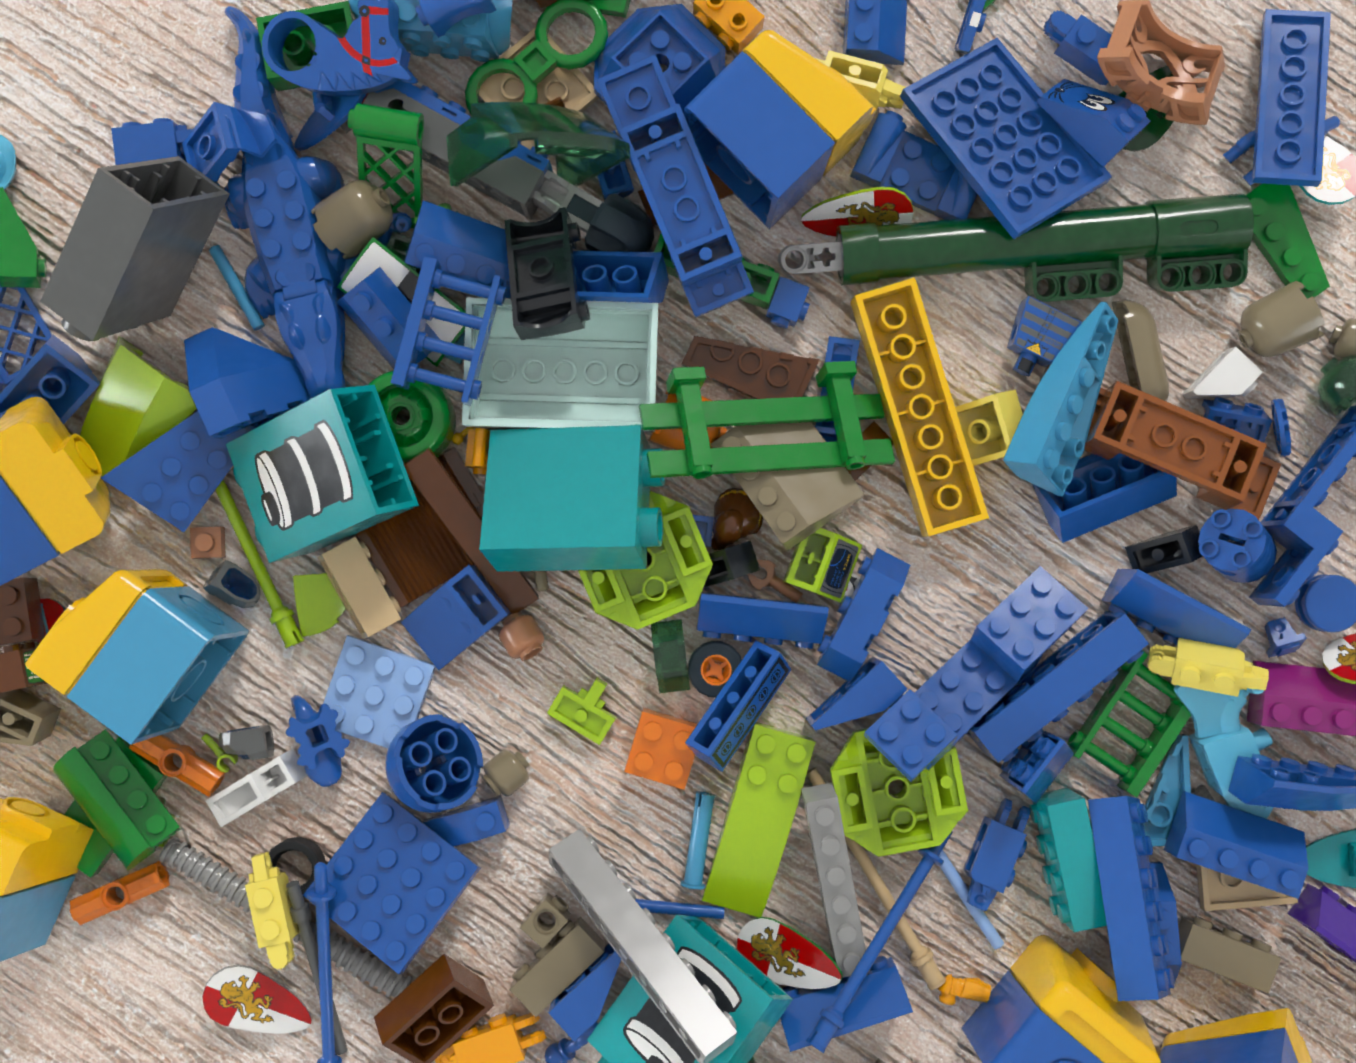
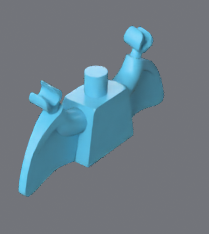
(1222, 738)

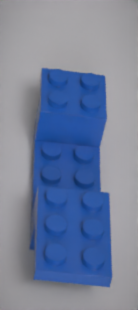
(676, 185)
(1298, 525)
(974, 680)

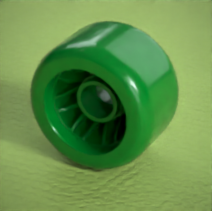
(431, 416)

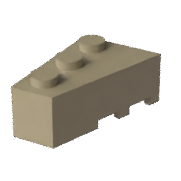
(25, 718)

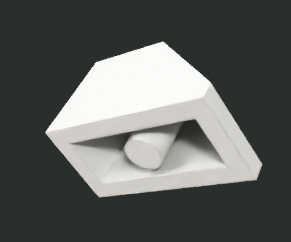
(1226, 377)

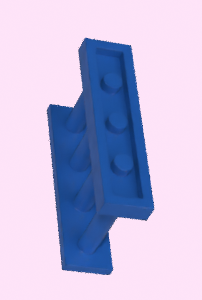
(424, 309)

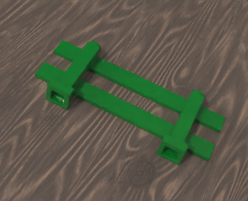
(696, 415)

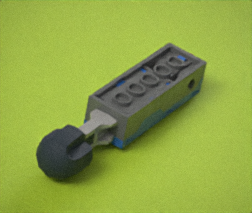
(522, 177)

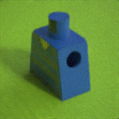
(1039, 334)

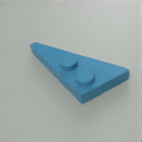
(1167, 791)

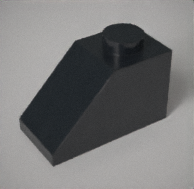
(1165, 550)
(732, 563)

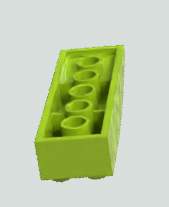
(758, 819)

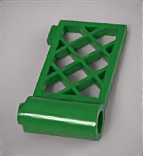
(387, 130)

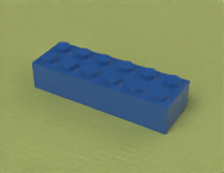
(1058, 683)
(1130, 899)

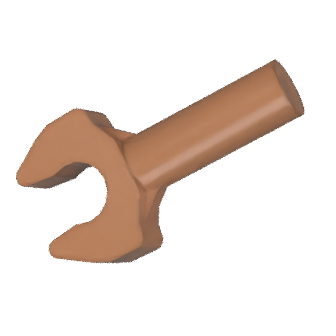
(774, 582)

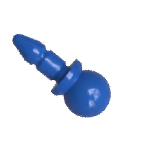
(564, 1050)

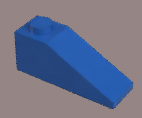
(471, 822)

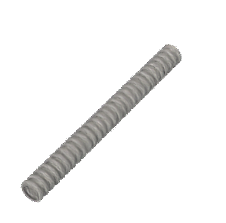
(233, 888)

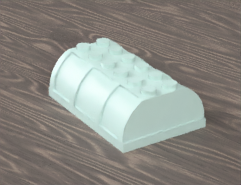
(568, 377)

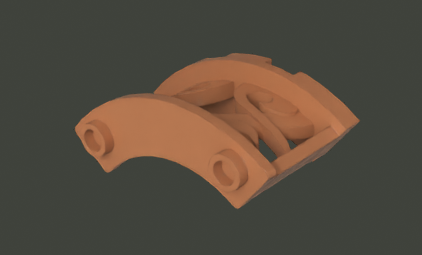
(1141, 32)

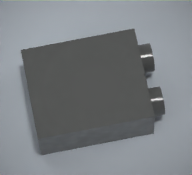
(132, 246)

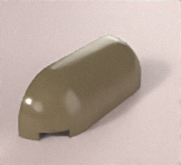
(1141, 348)

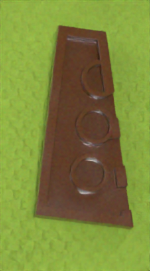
(751, 369)

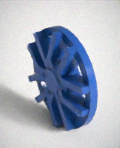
(1281, 427)

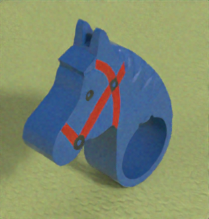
(353, 65)

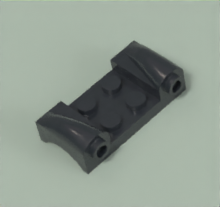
(544, 276)

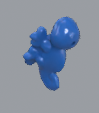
(319, 741)

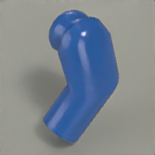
(401, 224)

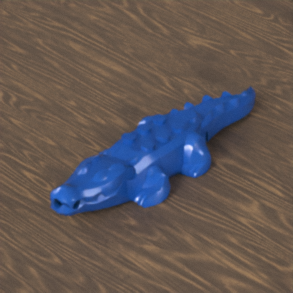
(274, 198)

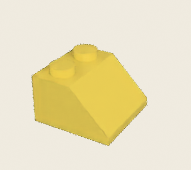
(990, 425)

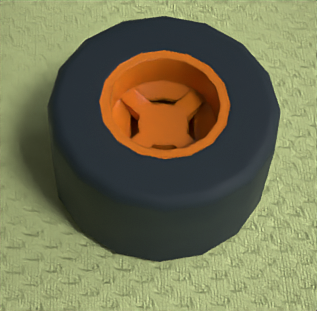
(705, 671)

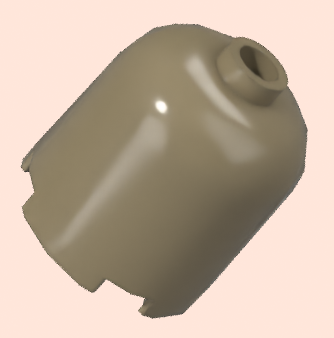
(353, 217)
(1281, 321)

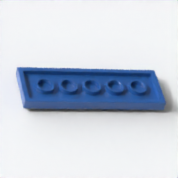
(1291, 98)

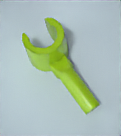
(220, 753)

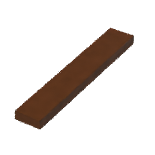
(465, 526)

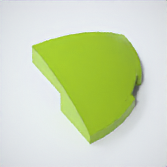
(316, 603)

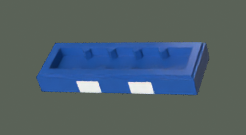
(972, 23)

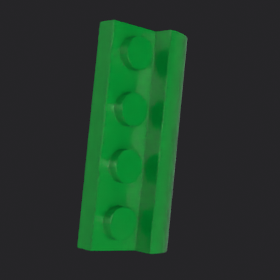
(116, 799)

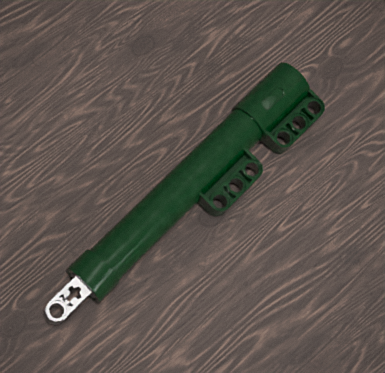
(1077, 243)

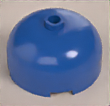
(447, 760)

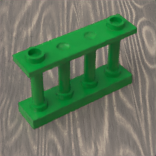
(1148, 751)

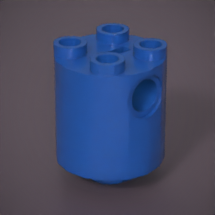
(1237, 545)

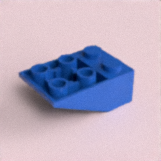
(456, 616)
(1036, 765)

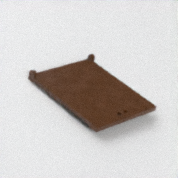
(416, 546)

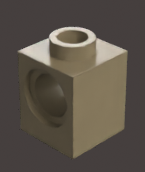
(542, 932)

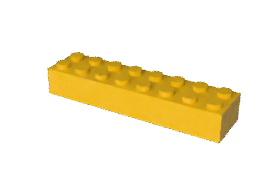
(918, 407)

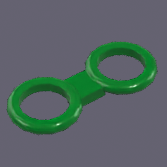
(539, 57)

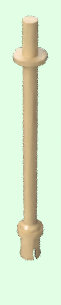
(920, 955)

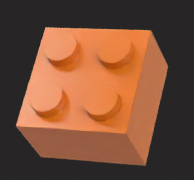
(661, 749)

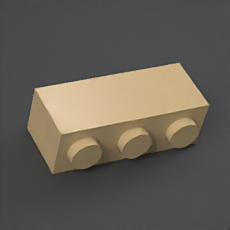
(360, 587)

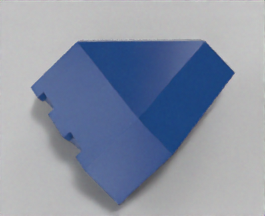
(239, 382)

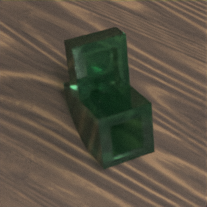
(670, 656)

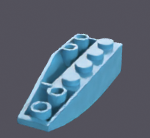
(1062, 407)

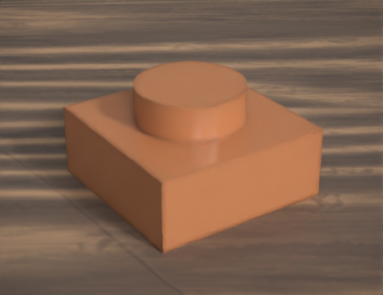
(207, 542)

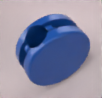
(1327, 603)

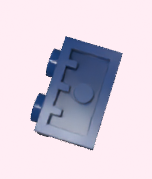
(1245, 419)

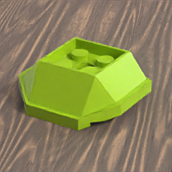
(663, 588)
(899, 822)

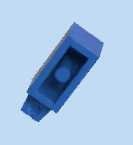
(148, 141)

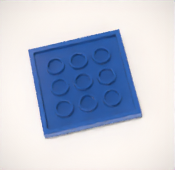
(395, 882)

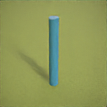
(236, 287)

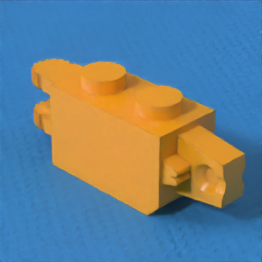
(494, 1042)

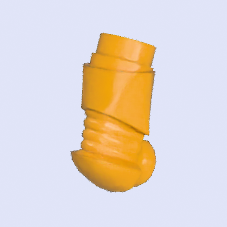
(965, 988)

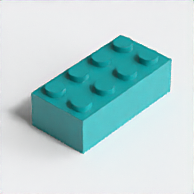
(1070, 859)

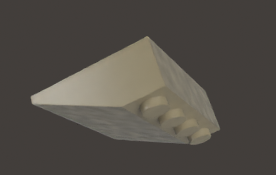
(792, 500)

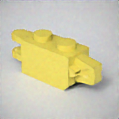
(867, 78)
(1207, 667)
(271, 910)

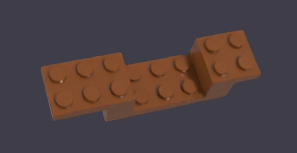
(1183, 444)

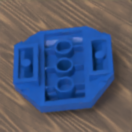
(677, 40)

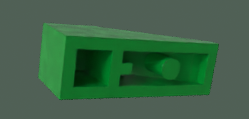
(19, 256)

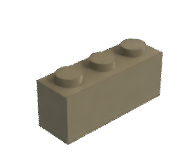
(1227, 953)
(557, 965)

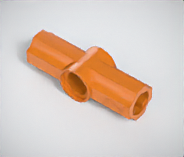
(194, 769)
(105, 900)

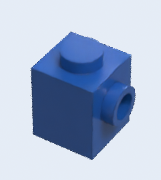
(788, 303)

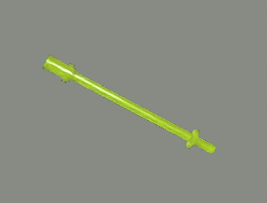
(280, 615)

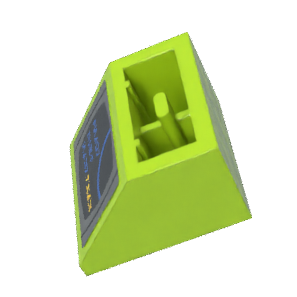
(823, 564)

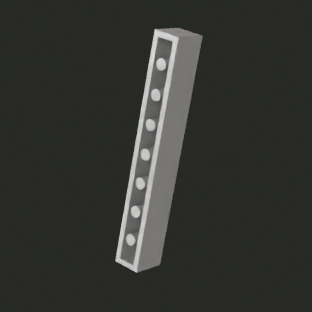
(642, 947)

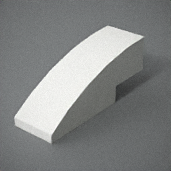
(256, 788)

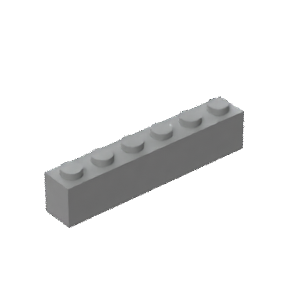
(834, 875)

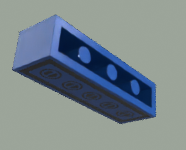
(738, 705)

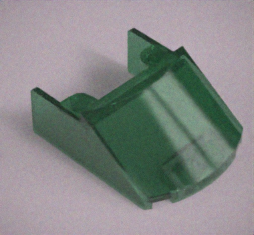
(578, 141)

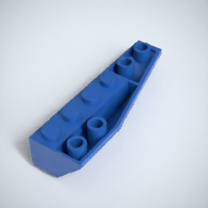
(1293, 784)

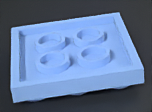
(376, 690)

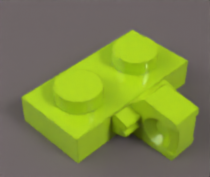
(583, 711)

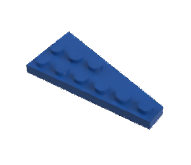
(176, 471)

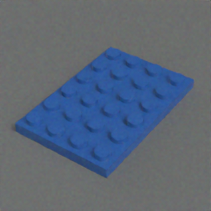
(1002, 139)

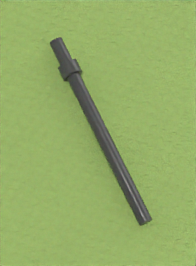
(301, 915)

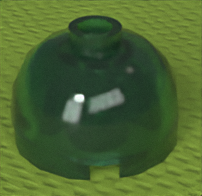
(1338, 384)

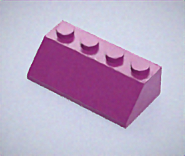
(1304, 700)

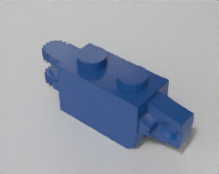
(1078, 43)
(995, 855)

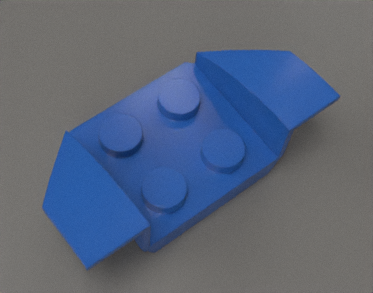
(223, 134)

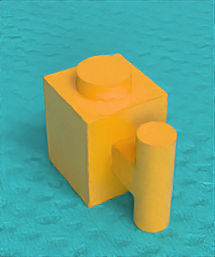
(477, 450)

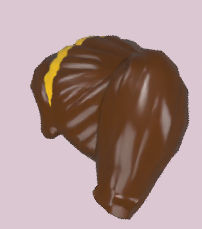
(734, 518)

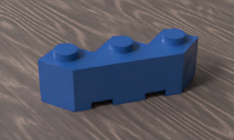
(862, 614)

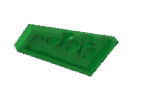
(1285, 238)

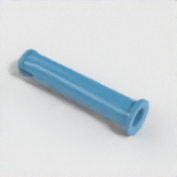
(698, 841)

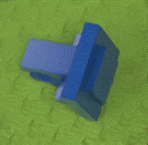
(1282, 638)

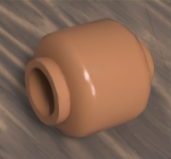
(521, 636)

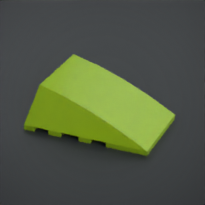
(132, 407)

